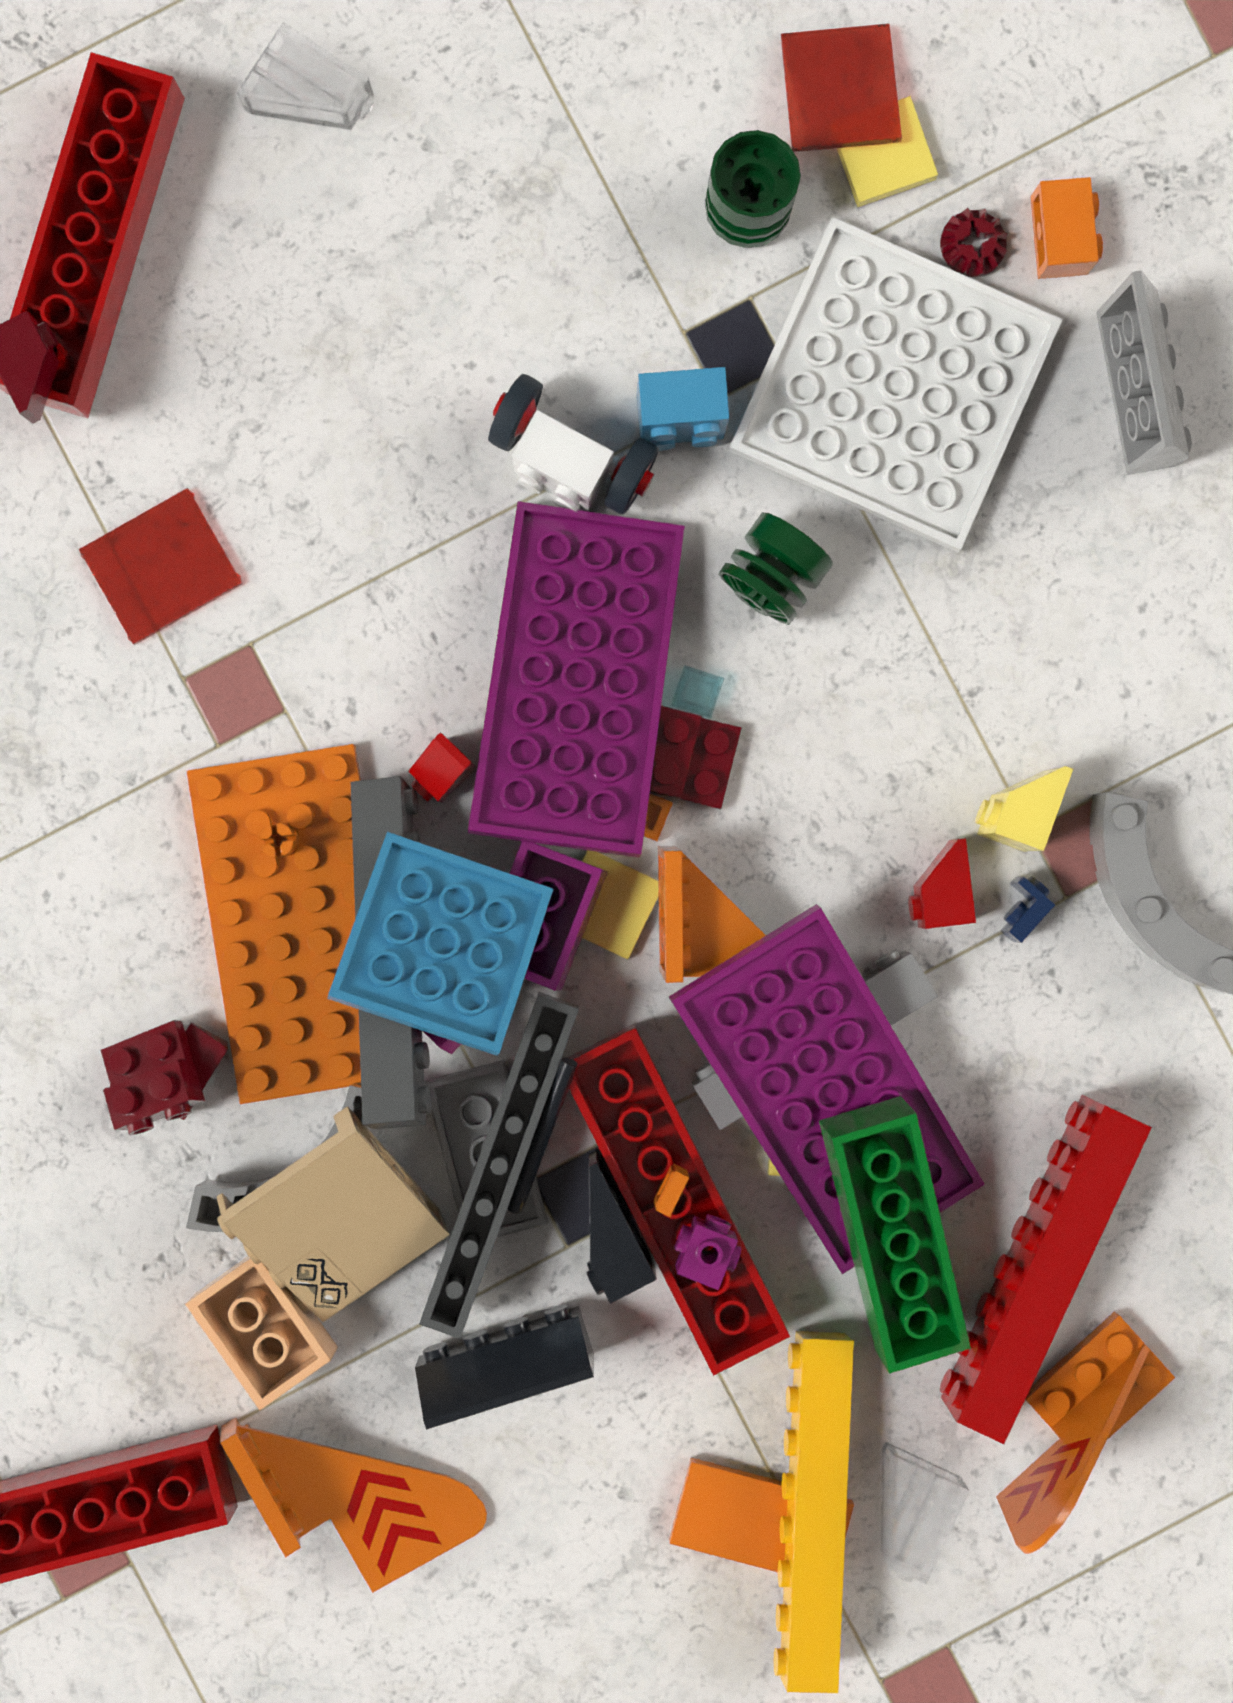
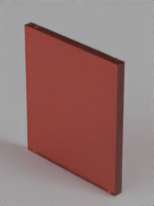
(840, 87)
(160, 566)

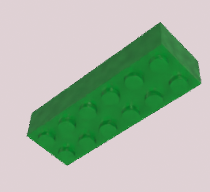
(895, 1233)

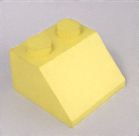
(1025, 811)

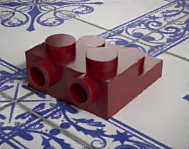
(693, 757)
(151, 1078)

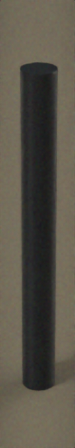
(542, 1134)

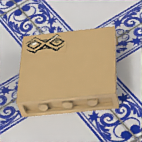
(335, 1220)

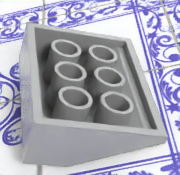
(1143, 377)

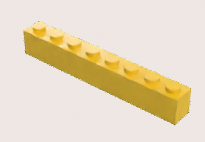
(815, 1512)

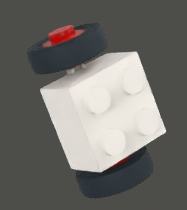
(564, 460)

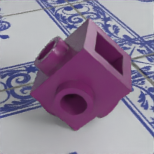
(710, 1265)

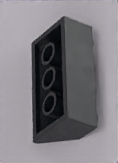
(503, 1365)

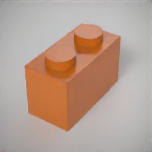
(1065, 228)

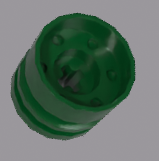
(755, 167)
(781, 560)

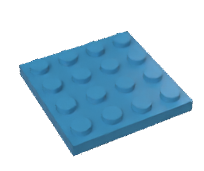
(441, 944)

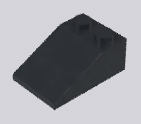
(617, 1250)

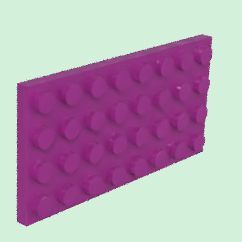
(577, 680)
(805, 1043)

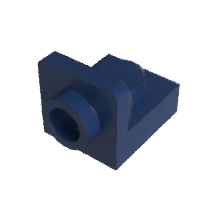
(1025, 917)

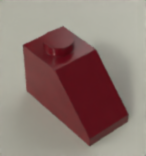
(27, 363)

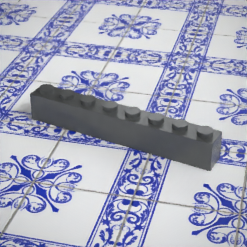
(390, 1052)
(499, 1165)

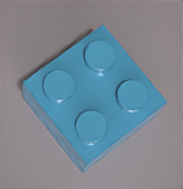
(683, 407)

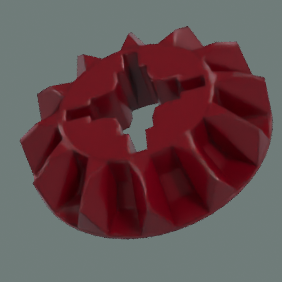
(963, 257)

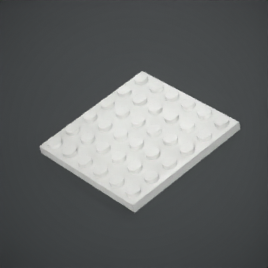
(895, 384)

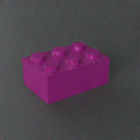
(568, 912)

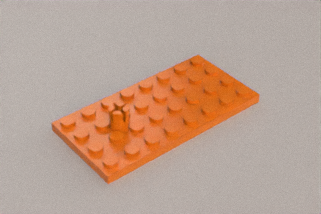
(281, 915)

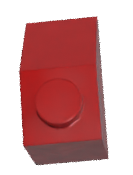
(440, 769)
(944, 890)

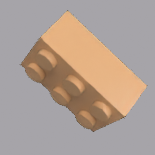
(261, 1331)

